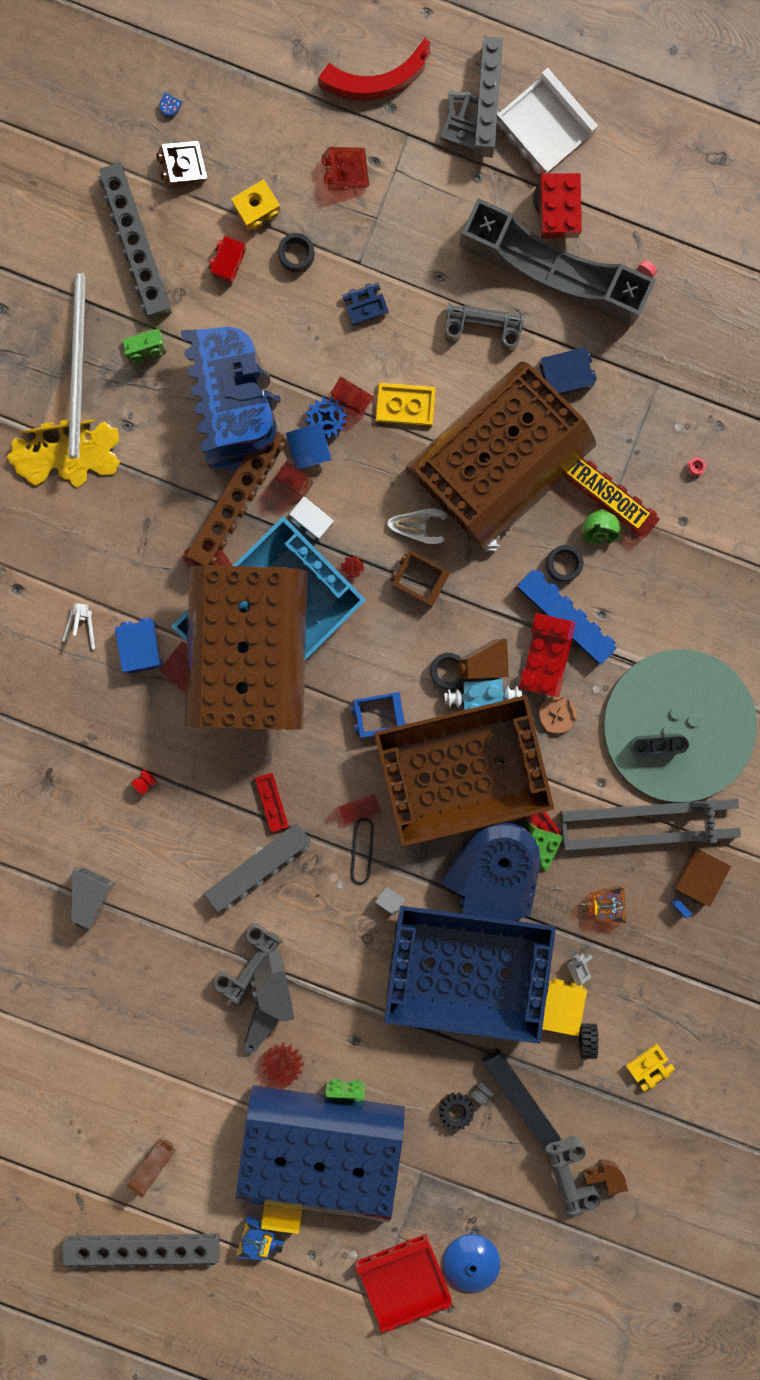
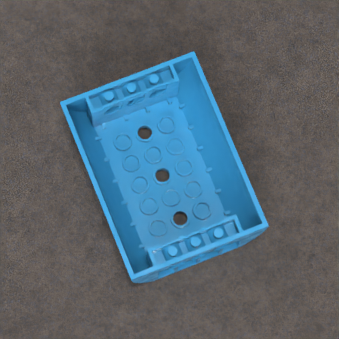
(329, 594)

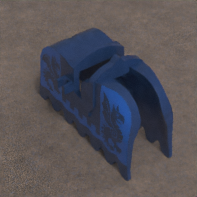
(231, 393)

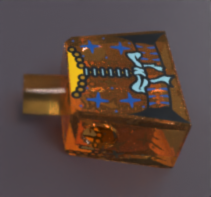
(607, 904)

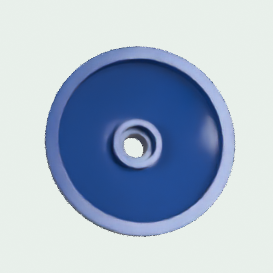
(467, 1252)

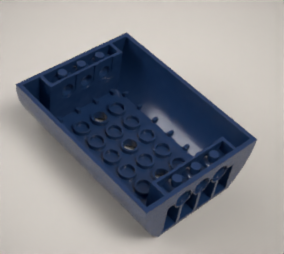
(472, 1001)
(323, 1130)

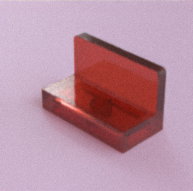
(359, 808)

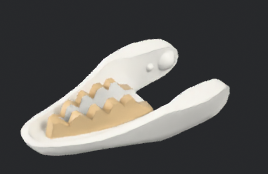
(415, 524)

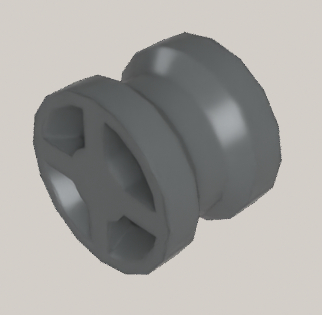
(482, 1093)

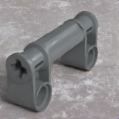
(511, 324)
(243, 983)
(572, 1196)

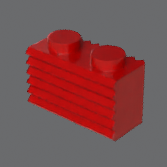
(228, 259)

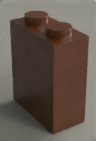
(701, 877)

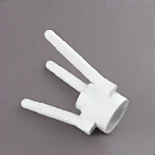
(79, 613)

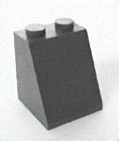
(88, 896)

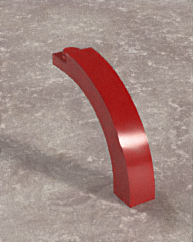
(376, 86)

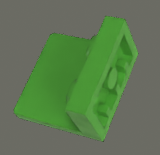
(144, 346)
(547, 843)
(353, 1090)

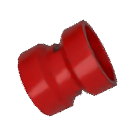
(143, 782)

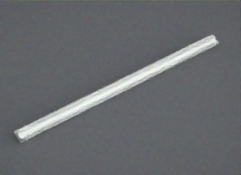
(76, 366)

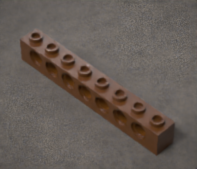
(235, 487)

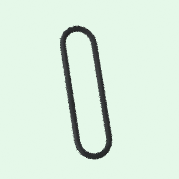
(354, 850)

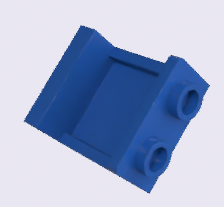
(138, 646)

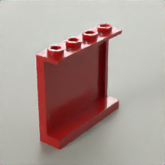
(404, 1283)

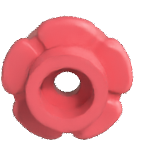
(701, 466)

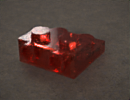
(345, 168)

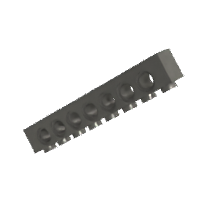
(114, 175)
(149, 1242)

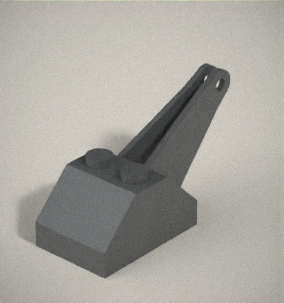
(270, 998)

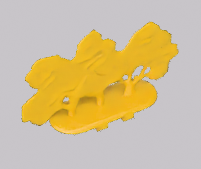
(93, 454)

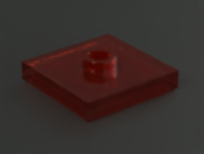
(175, 666)

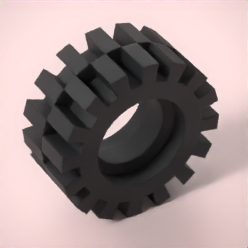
(588, 1041)
(456, 1122)

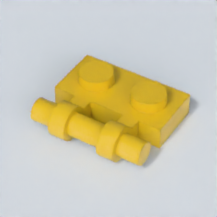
(648, 1062)

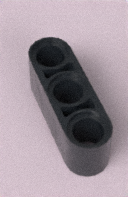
(668, 748)

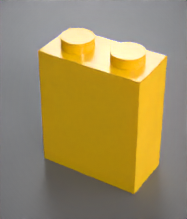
(564, 1007)

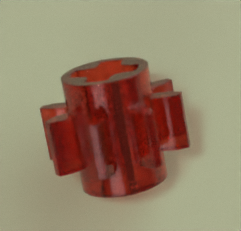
(352, 567)

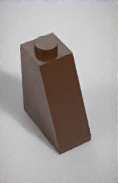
(485, 662)
(151, 1167)

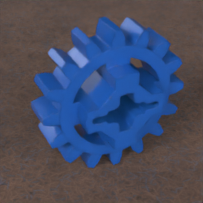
(331, 410)

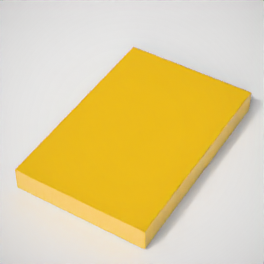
(405, 404)

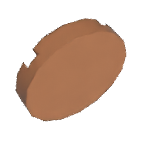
(557, 714)

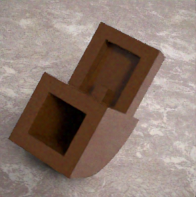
(610, 1174)

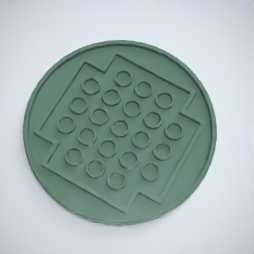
(684, 696)

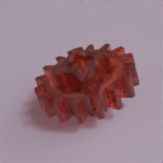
(291, 1064)

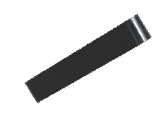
(521, 1098)

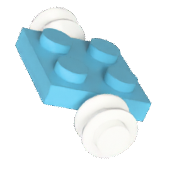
(480, 692)

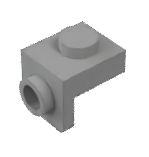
(579, 969)

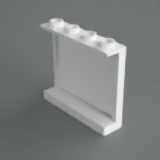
(546, 123)

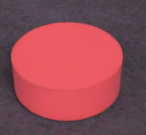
(647, 268)

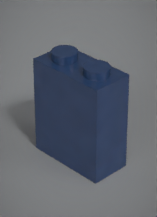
(568, 371)

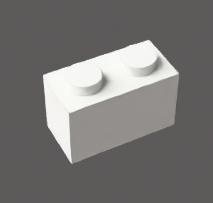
(311, 518)

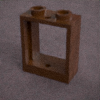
(438, 586)

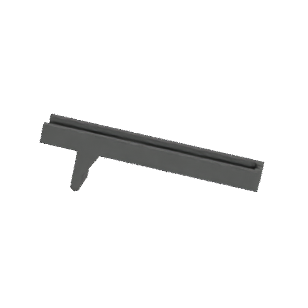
(708, 835)

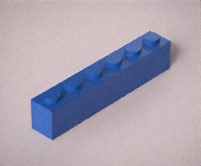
(551, 603)

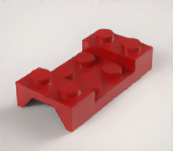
(547, 655)

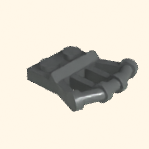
(457, 129)

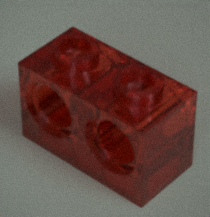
(352, 396)

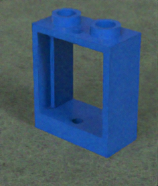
(359, 729)

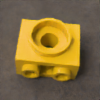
(254, 216)

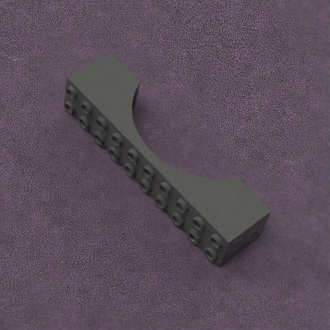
(602, 286)

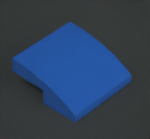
(308, 446)

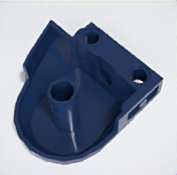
(496, 872)

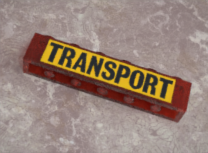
(613, 497)

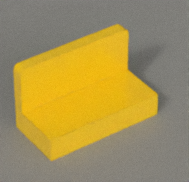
(281, 1219)

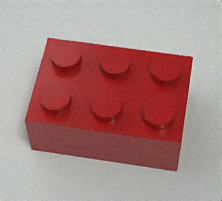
(560, 205)

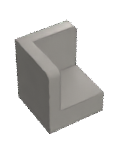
(390, 900)

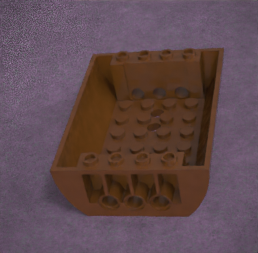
(518, 467)

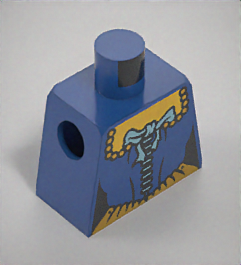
(257, 1242)

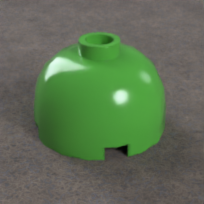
(601, 527)

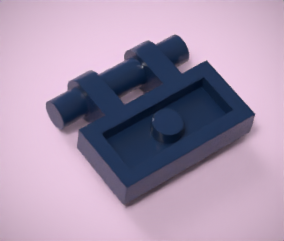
(367, 309)

